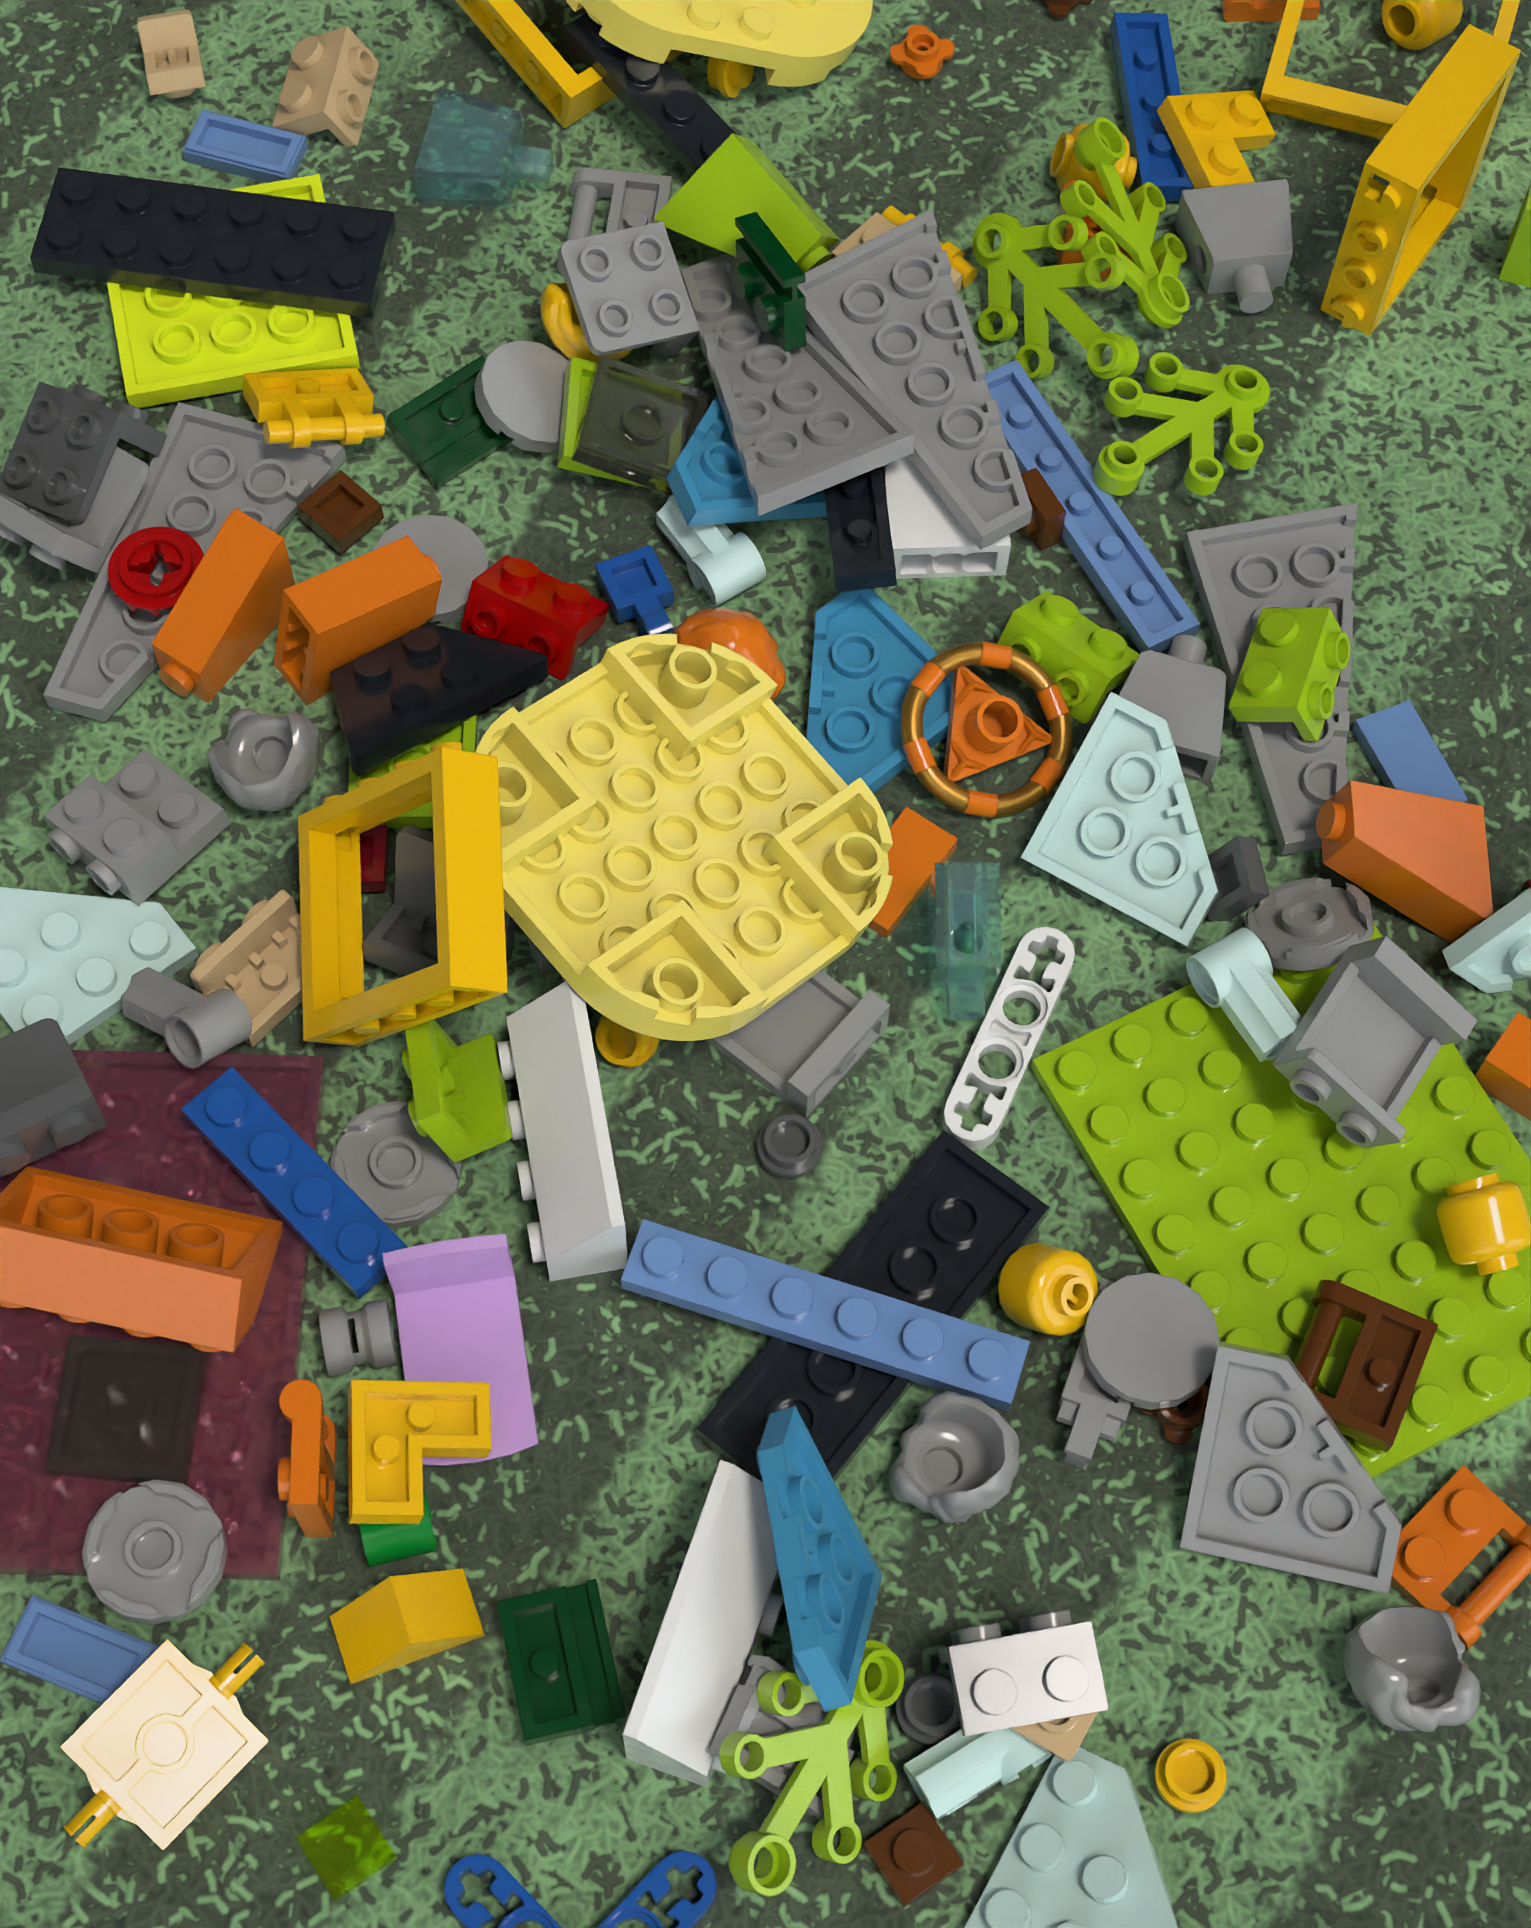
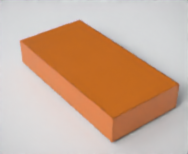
(911, 863)

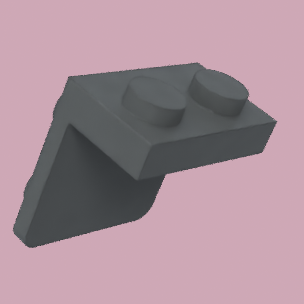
(68, 448)
(408, 931)
(41, 1096)

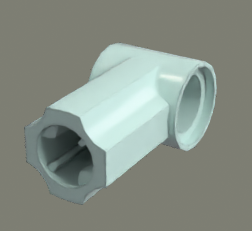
(714, 556)
(1240, 981)
(967, 1766)

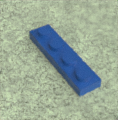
(1145, 79)
(293, 1180)

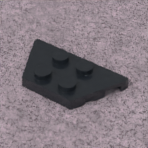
(423, 688)

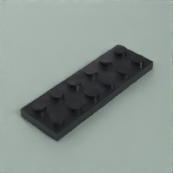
(214, 242)
(929, 1245)

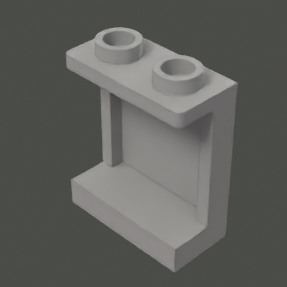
(807, 1040)
(1371, 1040)

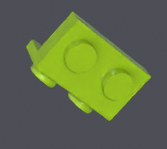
(1072, 649)
(1292, 669)
(456, 1091)

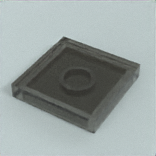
(636, 423)
(127, 1410)

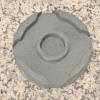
(523, 394)
(455, 551)
(1310, 923)
(404, 1186)
(1150, 1340)
(155, 1552)

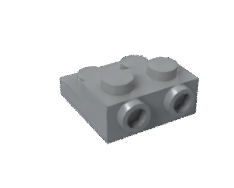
(134, 826)

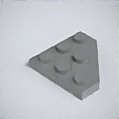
(1282, 1480)

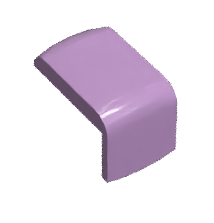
(466, 1326)

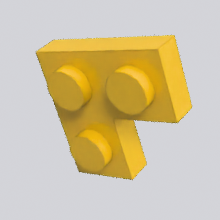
(1212, 132)
(398, 1426)

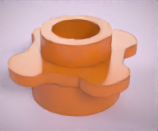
(921, 63)

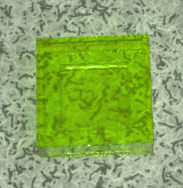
(346, 1848)

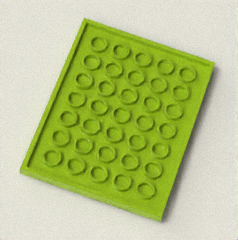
(1264, 1198)

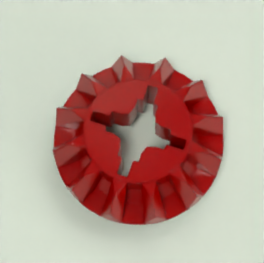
(136, 559)

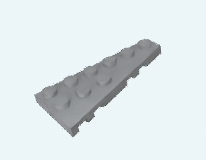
(909, 340)
(792, 413)
(194, 484)
(1282, 564)

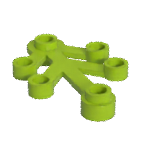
(1131, 224)
(1045, 293)
(1232, 392)
(822, 1763)

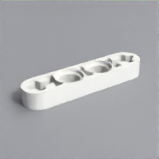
(1012, 1039)

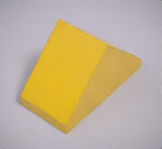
(405, 1622)

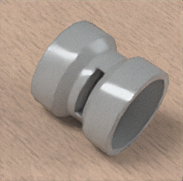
(373, 1336)

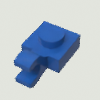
(637, 589)

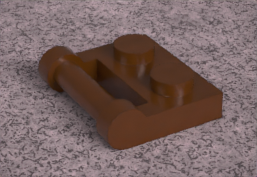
(1379, 1367)

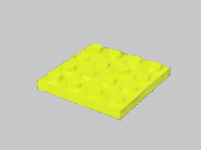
(202, 345)

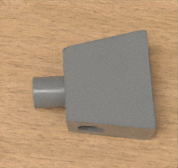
(1238, 239)
(1185, 696)

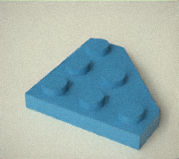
(712, 483)
(859, 684)
(820, 1558)

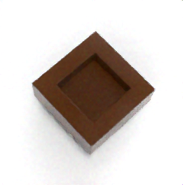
(340, 511)
(1047, 512)
(913, 1855)

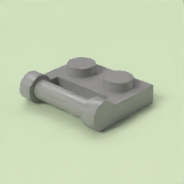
(633, 201)

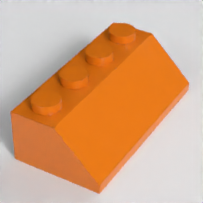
(133, 1259)

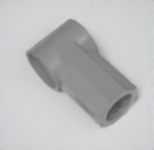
(192, 1023)

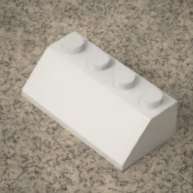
(565, 1136)
(707, 1631)

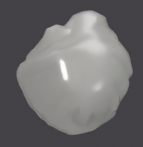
(266, 759)
(955, 1458)
(1411, 1669)

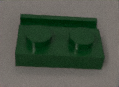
(769, 282)
(445, 428)
(561, 1662)

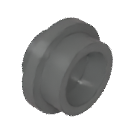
(789, 1146)
(928, 1708)

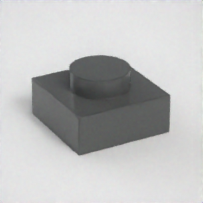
(1238, 878)

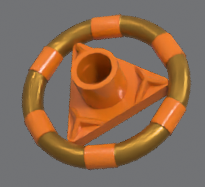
(985, 729)

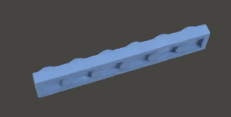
(1094, 523)
(825, 1314)

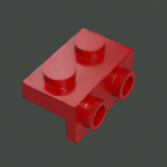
(533, 611)

